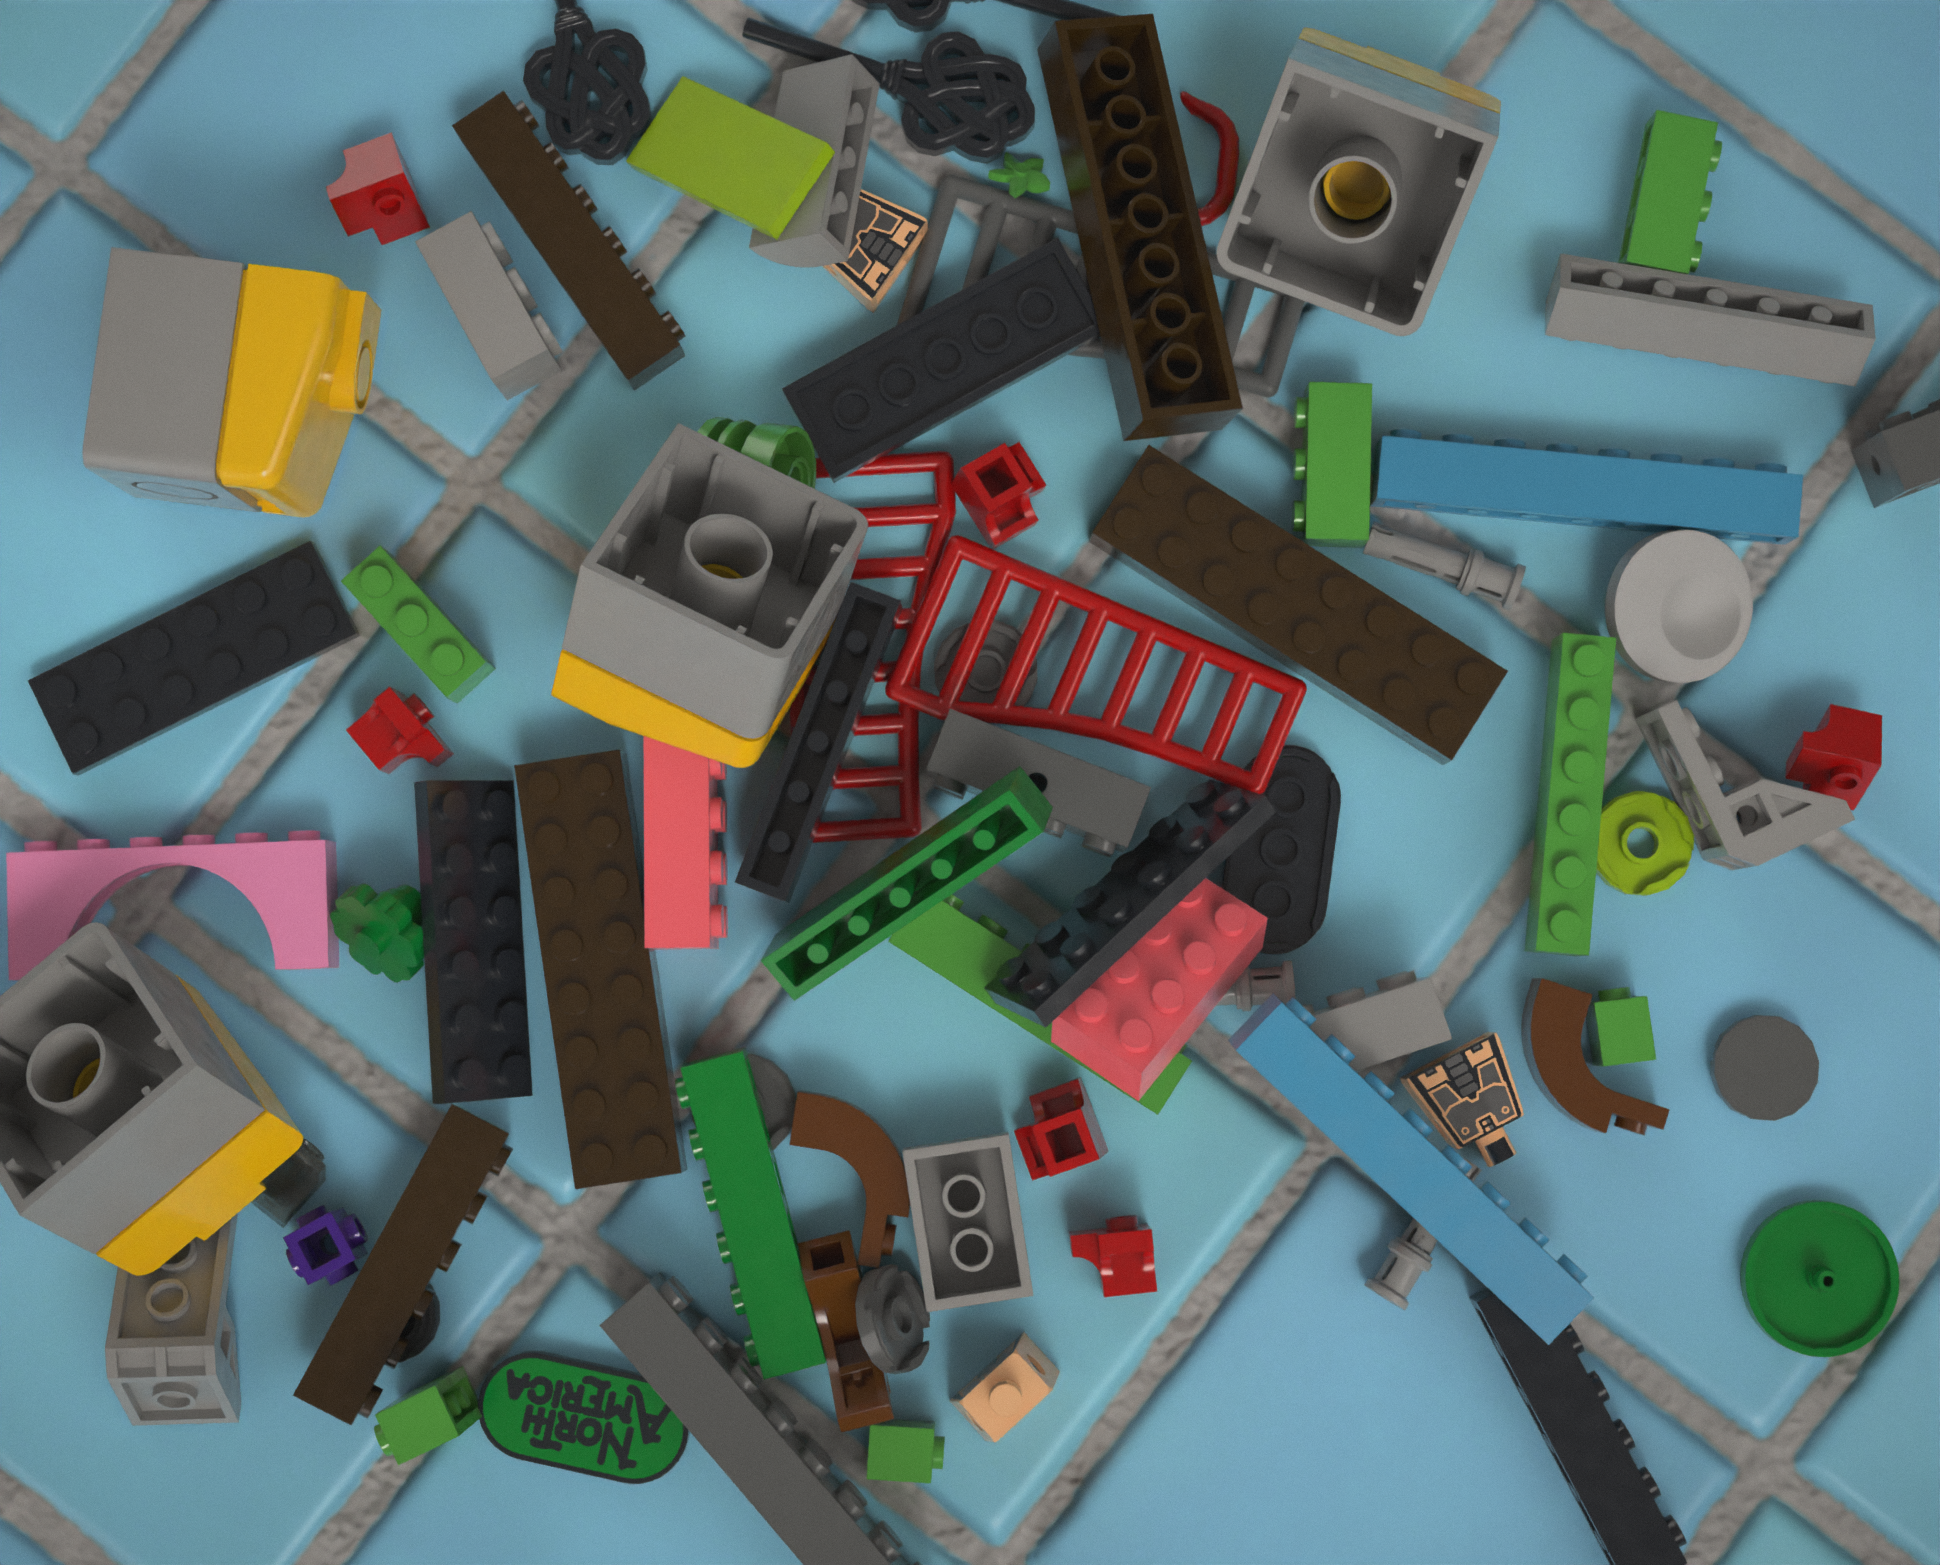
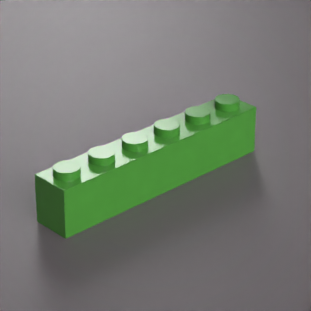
(1570, 794)
(970, 956)

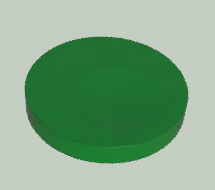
(1819, 1278)

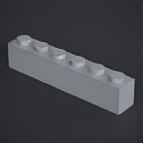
(1709, 320)

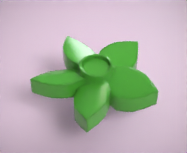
(1021, 175)

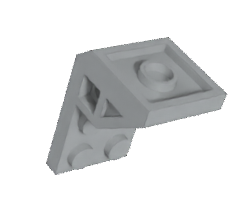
(1769, 813)
(174, 1340)

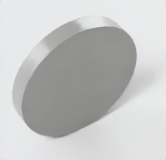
(1679, 606)

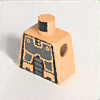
(880, 248)
(1470, 1096)
(1006, 1389)

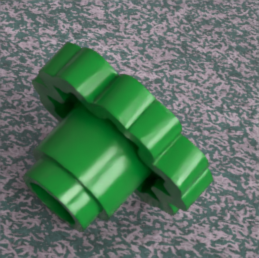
(382, 929)

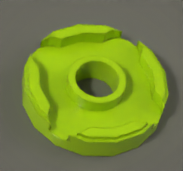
(1671, 838)

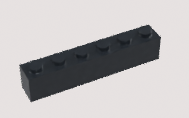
(819, 742)
(1584, 1439)

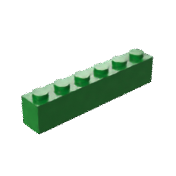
(908, 883)
(753, 1212)

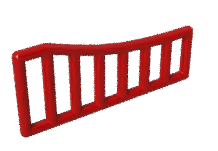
(1057, 716)
(906, 721)

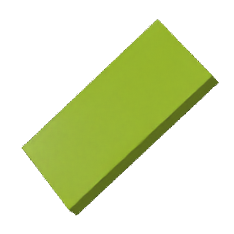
(730, 157)

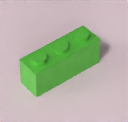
(1670, 193)
(1333, 464)
(418, 624)
(427, 1416)

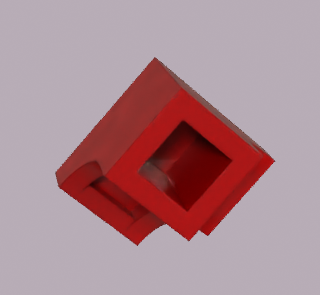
(377, 192)
(999, 491)
(398, 731)
(1839, 754)
(1063, 1131)
(1120, 1253)

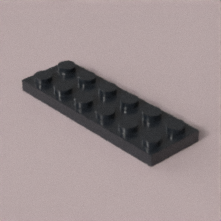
(944, 360)
(193, 658)
(1128, 901)
(473, 940)

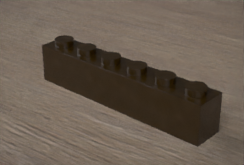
(570, 240)
(401, 1266)

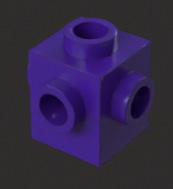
(307, 1248)

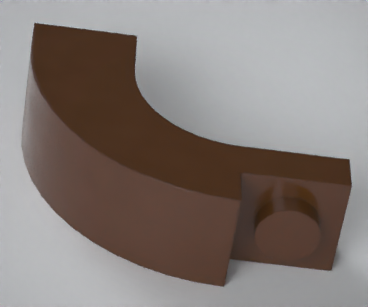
(1554, 1056)
(858, 1138)
(832, 1284)

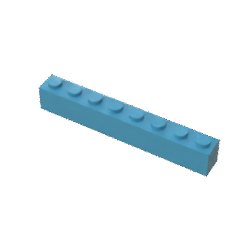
(1585, 488)
(1411, 1168)

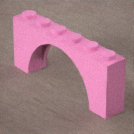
(286, 881)

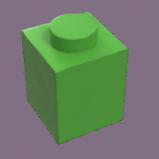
(1620, 1028)
(904, 1451)

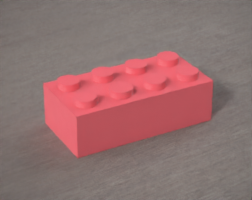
(682, 849)
(1161, 989)

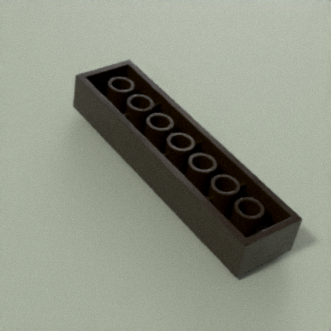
(1138, 227)
(1297, 606)
(597, 969)

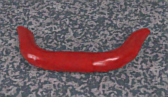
(1227, 158)

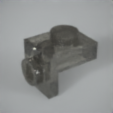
(292, 1184)

